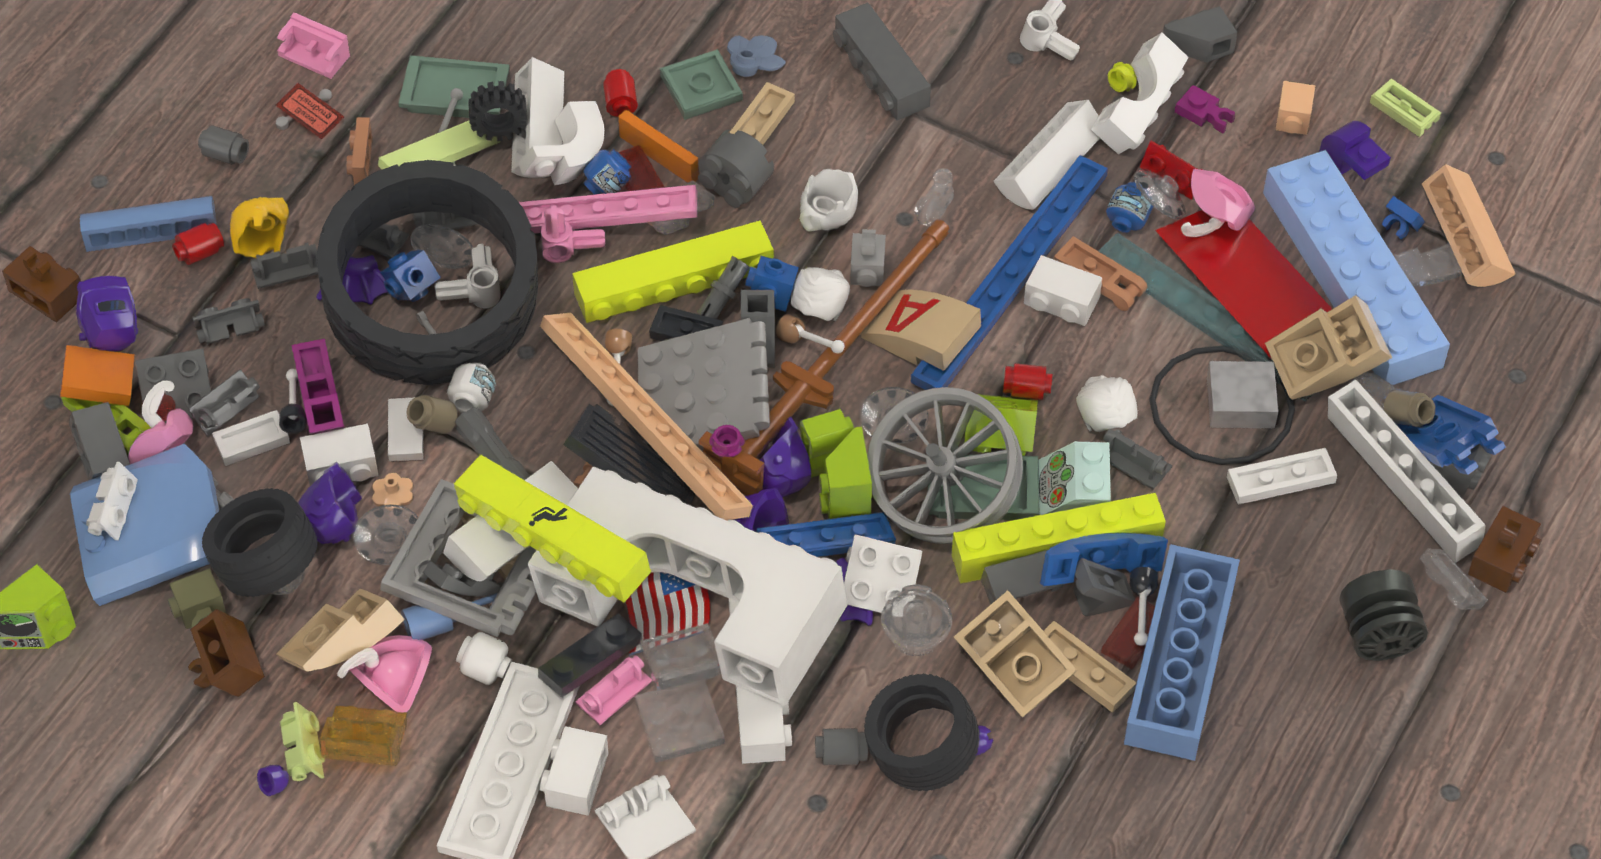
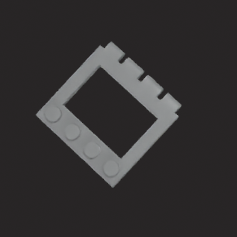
(426, 543)

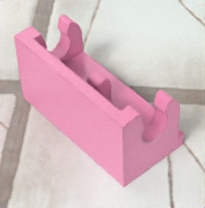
(313, 45)

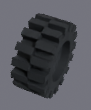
(493, 98)

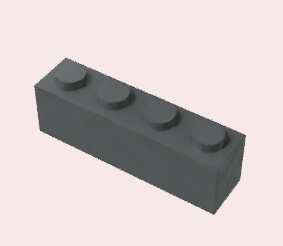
(882, 61)

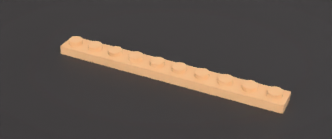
(646, 417)

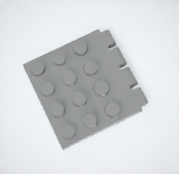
(710, 379)

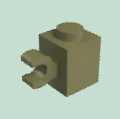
(195, 598)

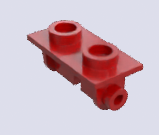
(1164, 162)

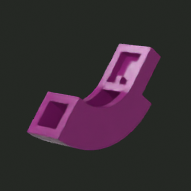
(317, 386)

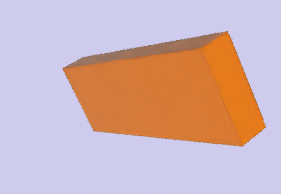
(658, 147)

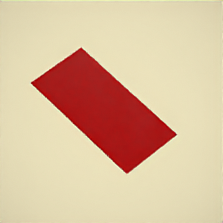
(1246, 276)

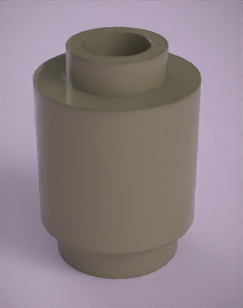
(1409, 408)
(432, 414)

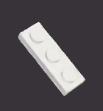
(1281, 476)

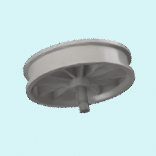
(944, 464)

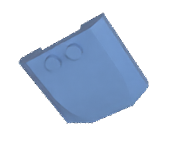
(161, 528)

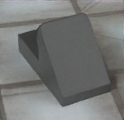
(1101, 588)

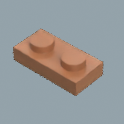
(361, 144)

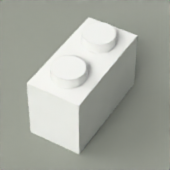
(1062, 290)
(347, 446)
(575, 770)

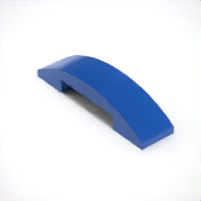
(1106, 549)

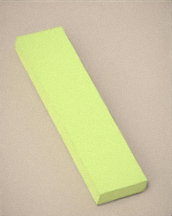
(443, 146)

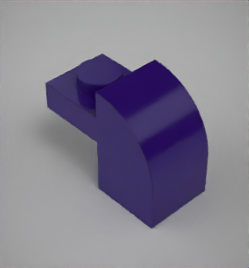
(1354, 149)

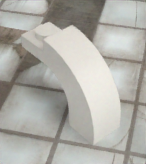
(582, 138)

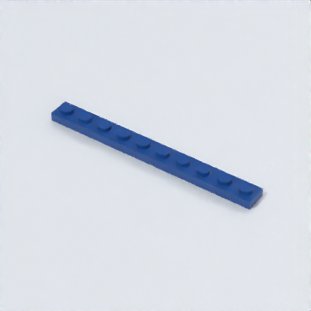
(1019, 260)

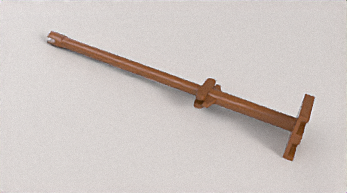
(808, 385)

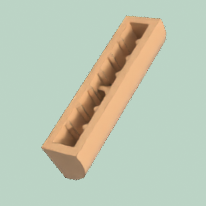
(1467, 227)

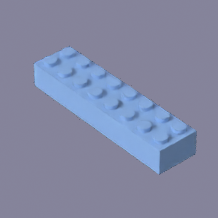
(1354, 260)

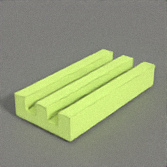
(1401, 110)

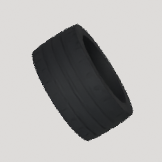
(271, 563)
(905, 698)

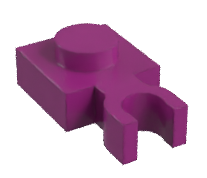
(1201, 107)

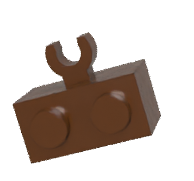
(42, 283)
(1504, 549)
(225, 654)

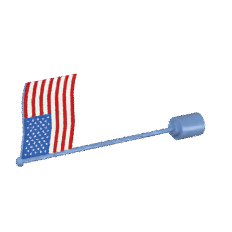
(655, 608)

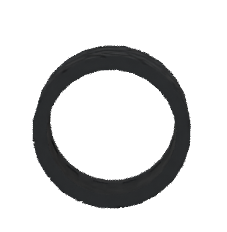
(419, 189)

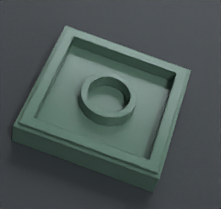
(701, 84)

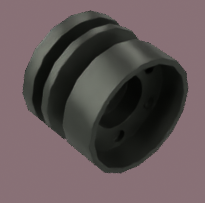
(1383, 615)

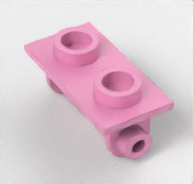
(614, 690)

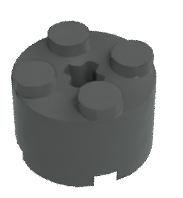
(735, 167)

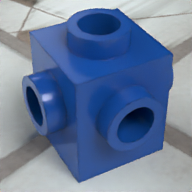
(409, 275)
(776, 276)

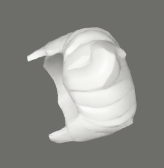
(828, 200)
(820, 293)
(1106, 403)

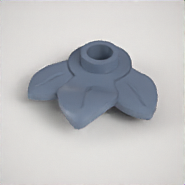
(753, 54)

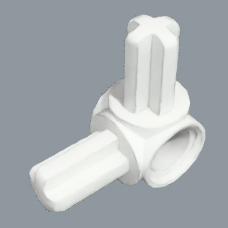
(1041, 32)
(481, 283)

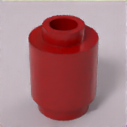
(619, 92)
(198, 243)
(1027, 381)

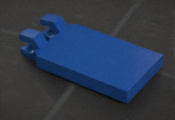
(1453, 434)

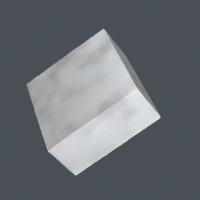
(1242, 394)

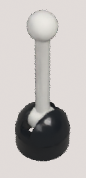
(289, 414)
(1143, 583)

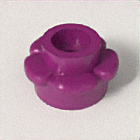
(726, 434)

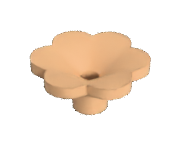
(392, 490)

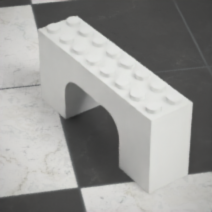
(782, 591)

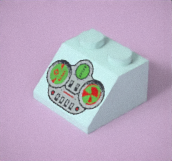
(1074, 477)

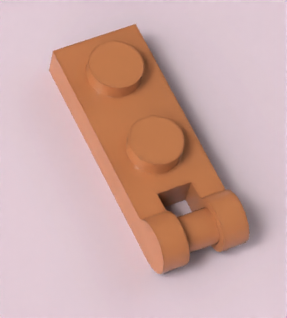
(1090, 260)

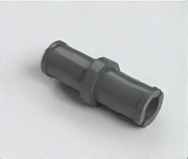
(723, 288)

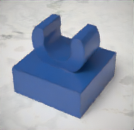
(1403, 214)

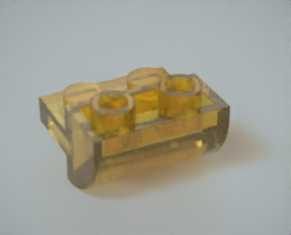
(363, 735)

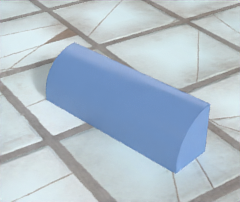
(144, 223)

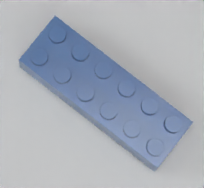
(1181, 652)

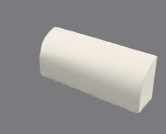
(483, 550)

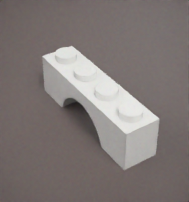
(1157, 69)

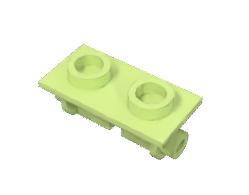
(301, 730)

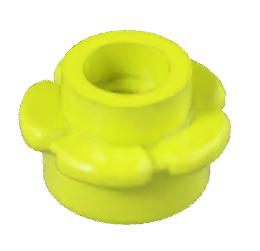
(1122, 77)

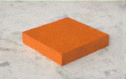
(97, 375)

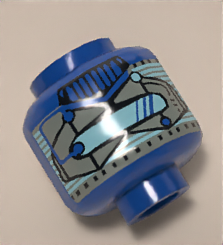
(607, 172)
(1128, 208)

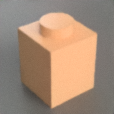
(1295, 107)

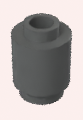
(223, 145)
(841, 746)

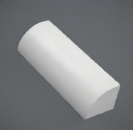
(544, 102)
(1049, 155)

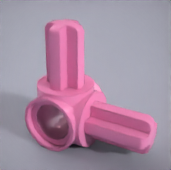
(561, 240)

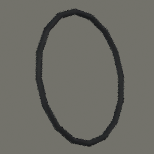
(1189, 452)

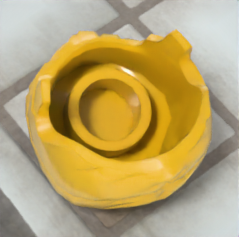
(258, 226)

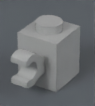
(867, 258)

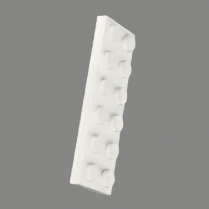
(506, 768)

